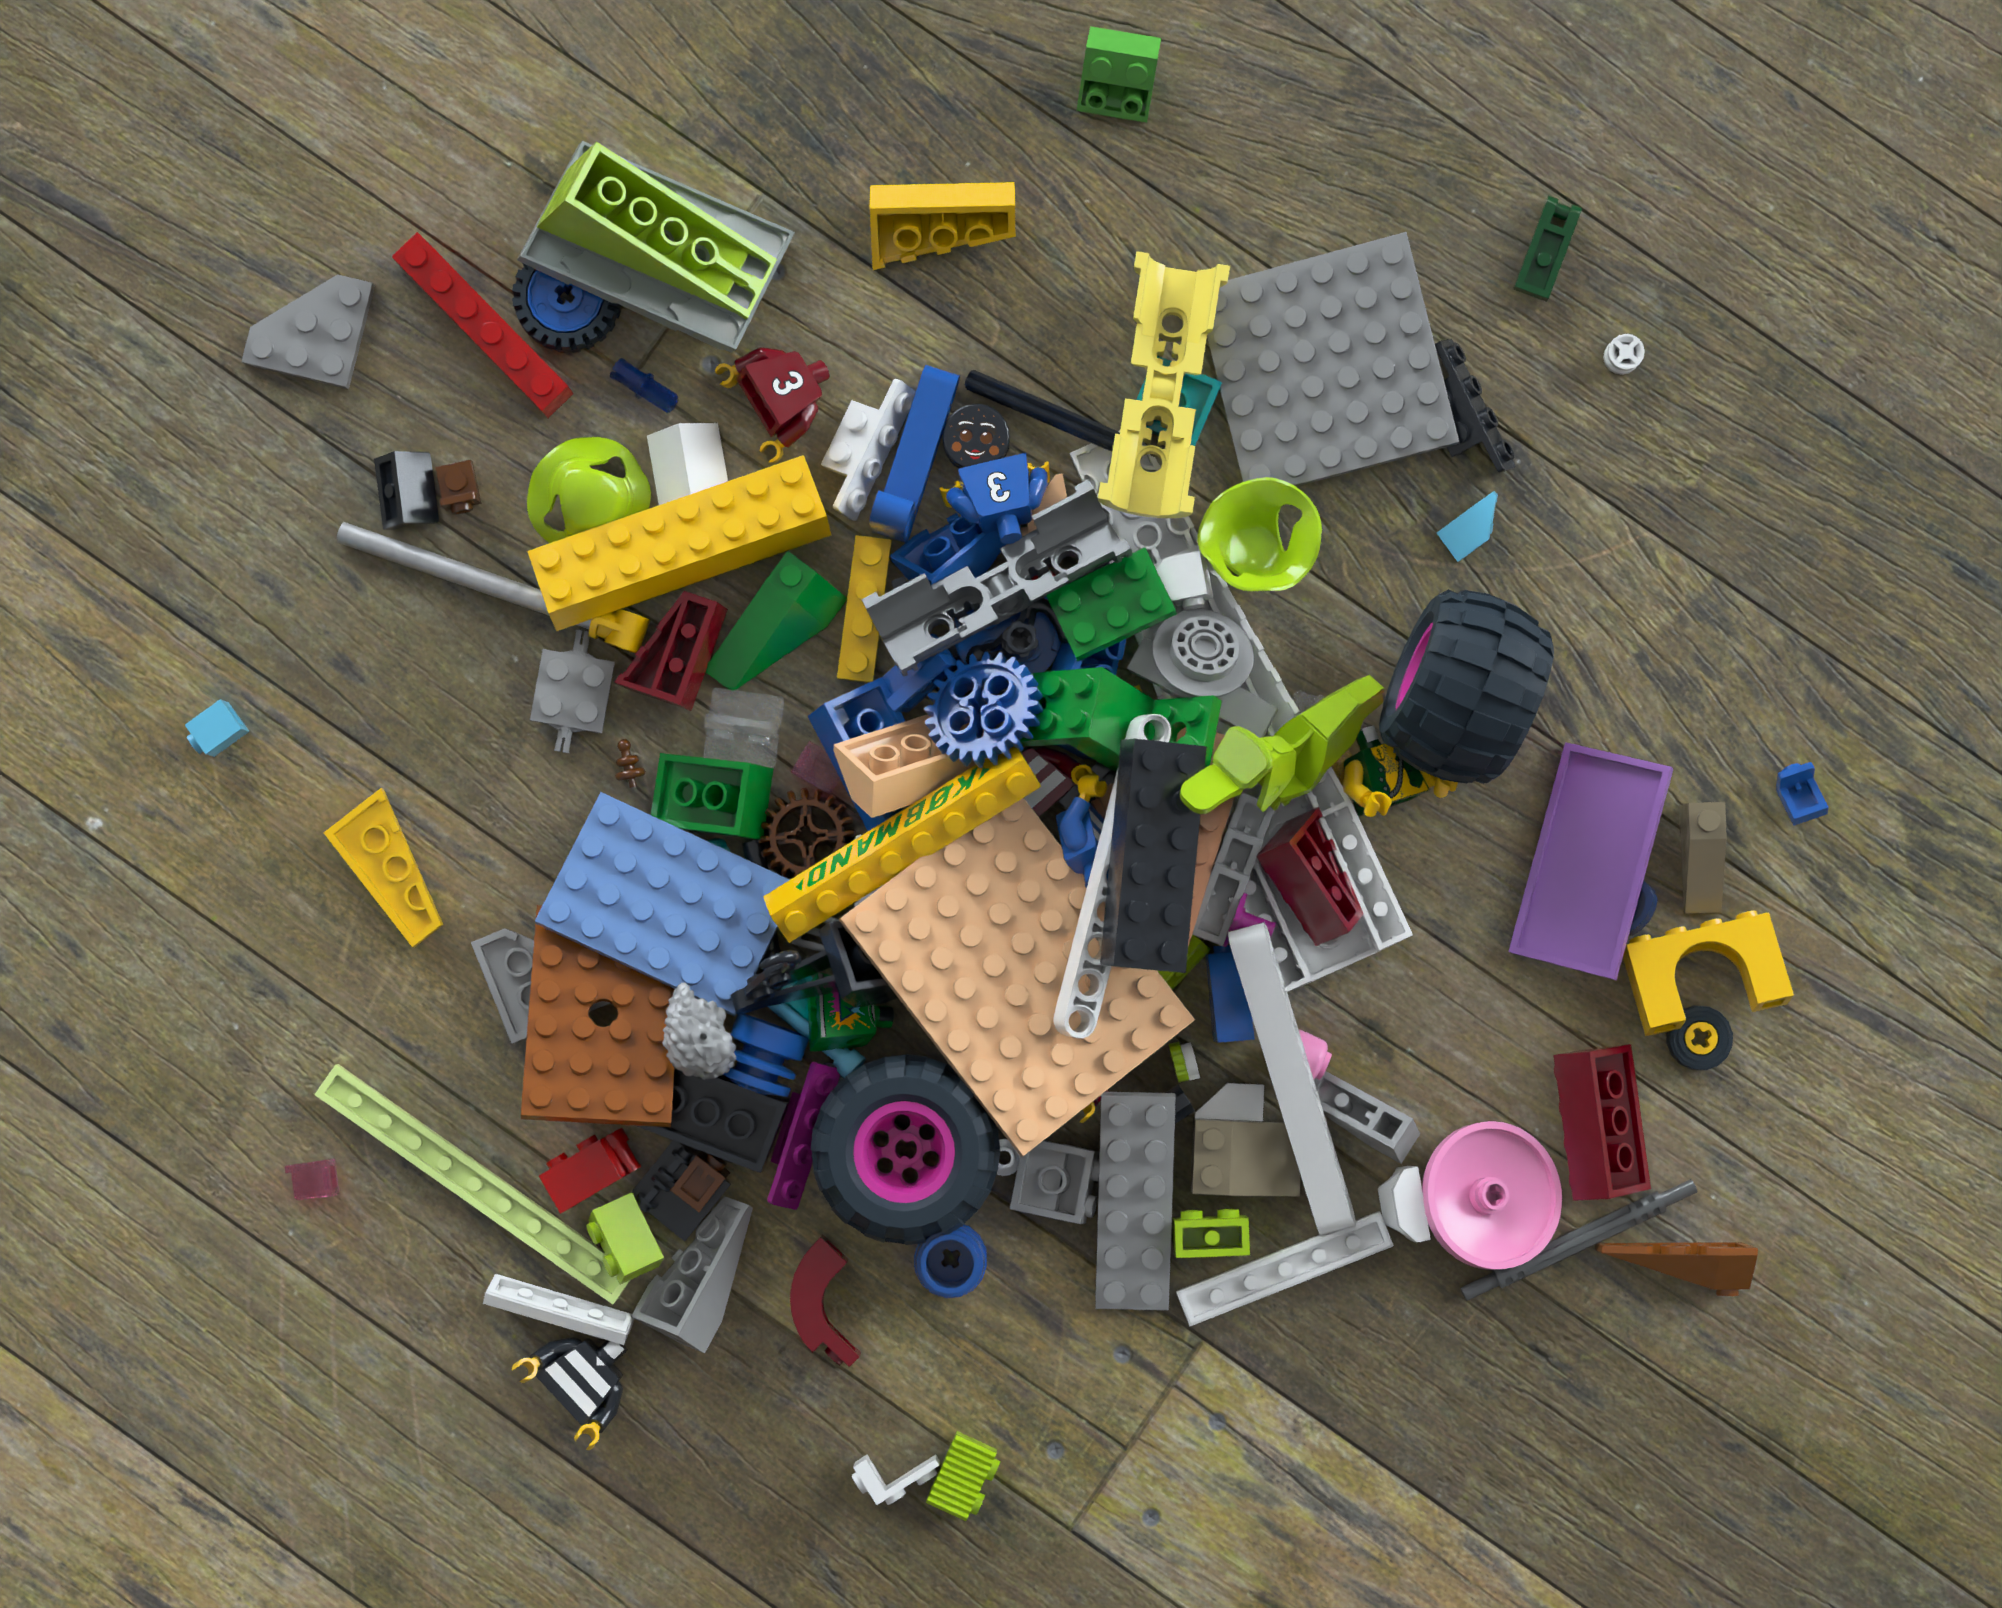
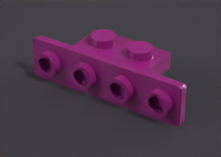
(794, 1141)

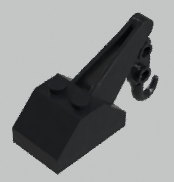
(852, 975)

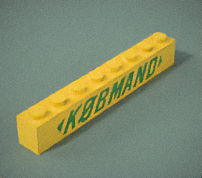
(899, 843)

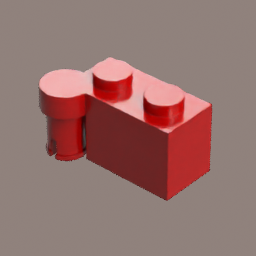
(589, 1170)

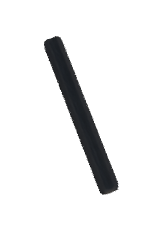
(1041, 409)

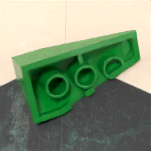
(780, 617)

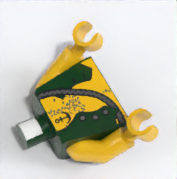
(1381, 779)

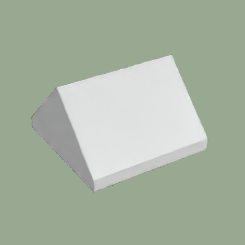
(686, 459)

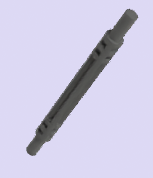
(1583, 1238)

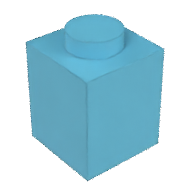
(215, 729)

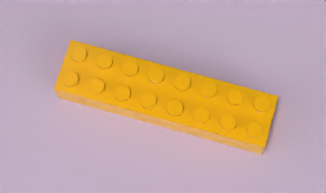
(679, 543)

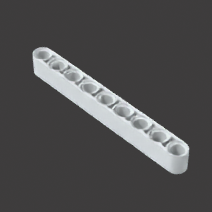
(1089, 924)
(1292, 1078)

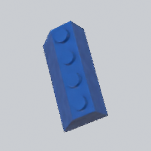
(852, 716)

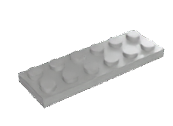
(1135, 1200)

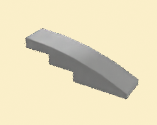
(1237, 707)
(1232, 868)

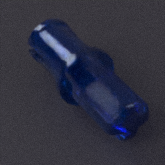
(644, 385)

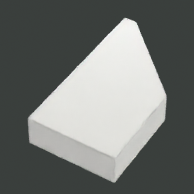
(1235, 1102)

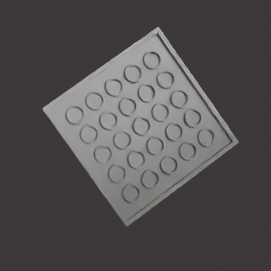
(1330, 365)

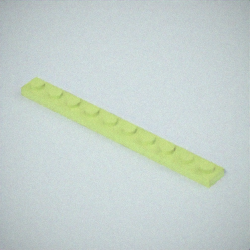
(469, 1180)

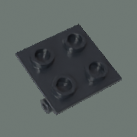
(655, 1197)

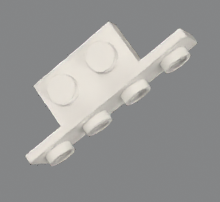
(864, 444)

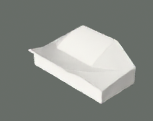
(1403, 1204)

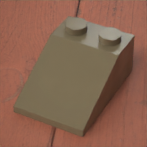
(1243, 1159)

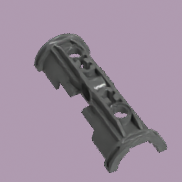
(1066, 529)

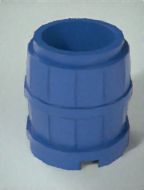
(947, 1280)

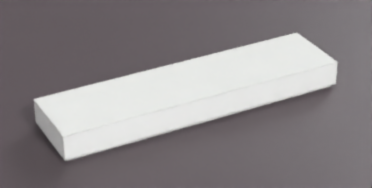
(558, 1309)

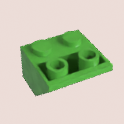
(1118, 74)

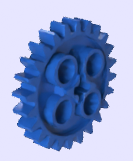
(953, 710)

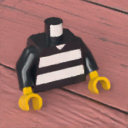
(580, 1379)

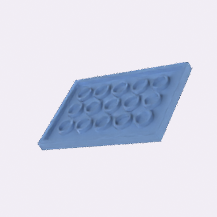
(663, 902)

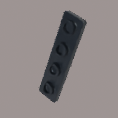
(1471, 417)

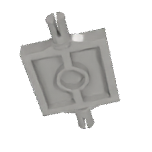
(572, 691)

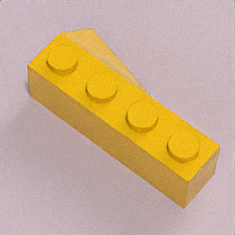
(937, 217)

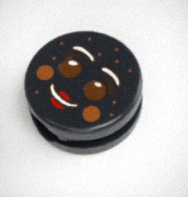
(975, 436)

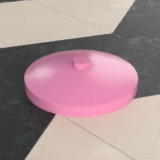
(1492, 1195)

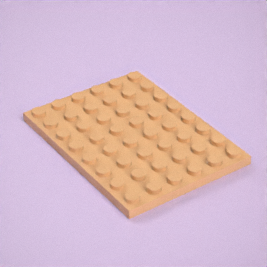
(979, 962)

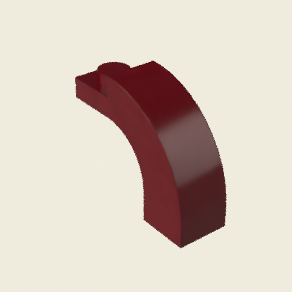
(807, 1302)

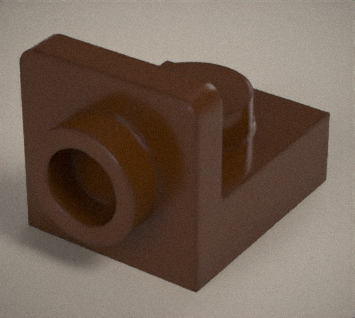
(458, 487)
(701, 1180)

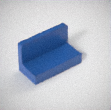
(915, 686)

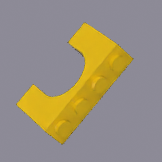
(1745, 941)

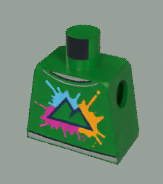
(840, 1025)

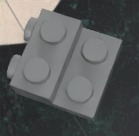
(1057, 1182)

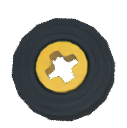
(1718, 1041)

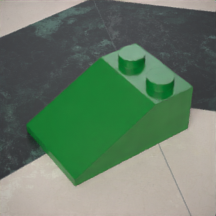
(712, 795)

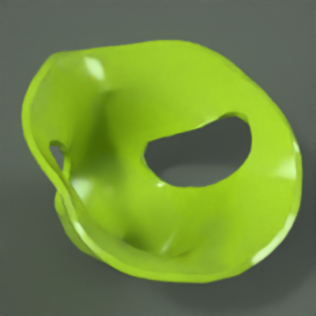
(585, 494)
(1244, 535)

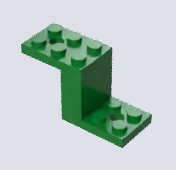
(1096, 707)

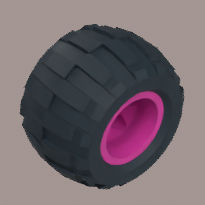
(1466, 687)
(884, 1203)

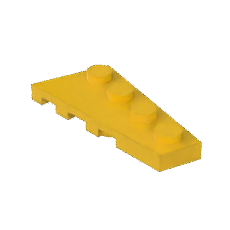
(382, 860)

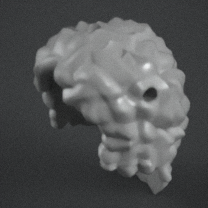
(697, 1036)

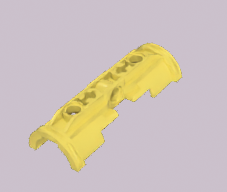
(1194, 300)

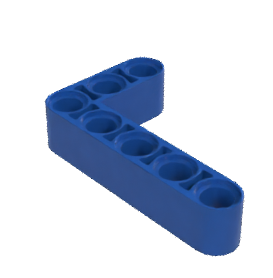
(898, 505)

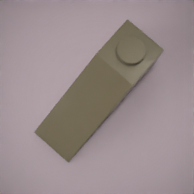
(1703, 856)

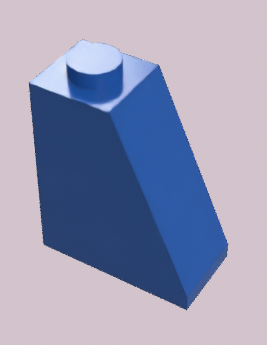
(1228, 1004)

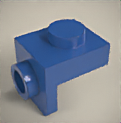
(1800, 793)

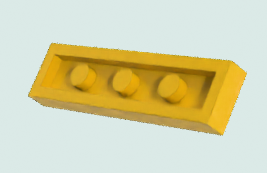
(859, 634)

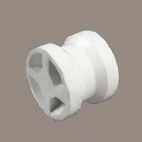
(1629, 348)

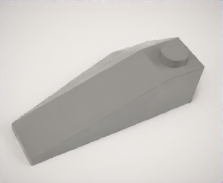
(695, 1290)

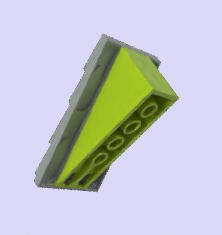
(656, 246)

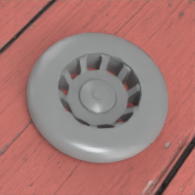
(1206, 641)

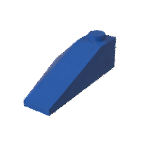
(948, 551)

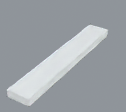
(1283, 1269)

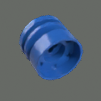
(764, 1054)

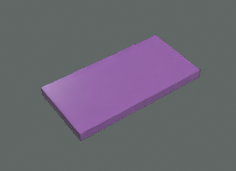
(1591, 860)

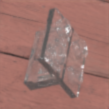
(743, 727)

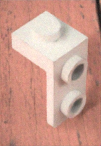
(869, 1479)

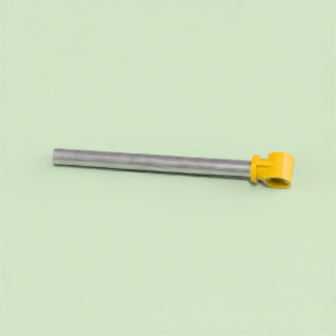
(618, 628)

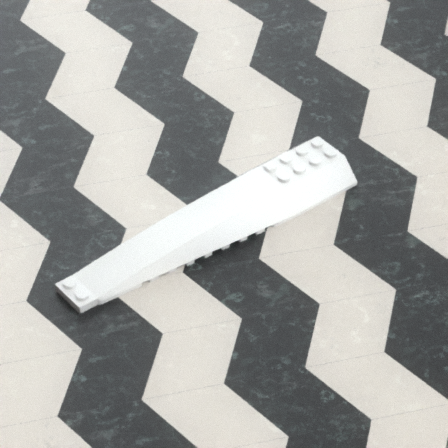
(1296, 954)

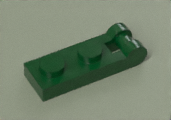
(1547, 249)

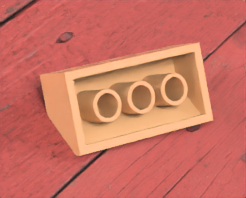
(895, 766)

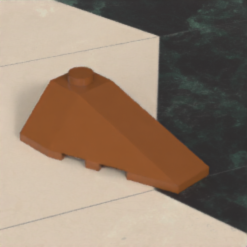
(1709, 1264)

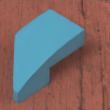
(1470, 528)

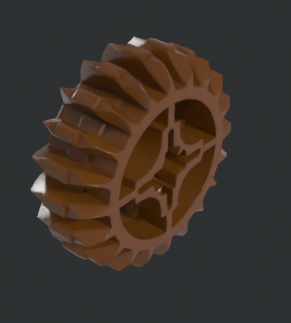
(804, 804)

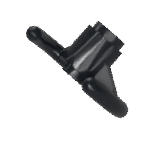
(1019, 638)

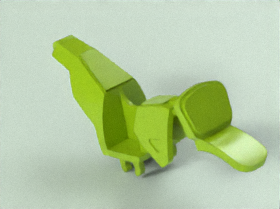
(1291, 759)

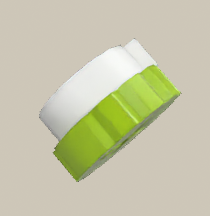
(1184, 1061)

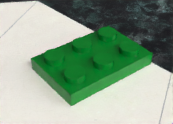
(1111, 604)

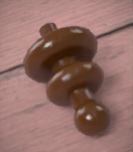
(627, 762)

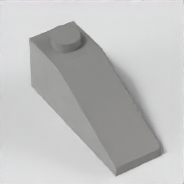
(1367, 1117)

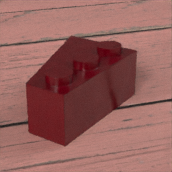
(677, 653)
(1309, 878)

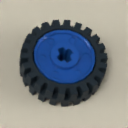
(559, 325)

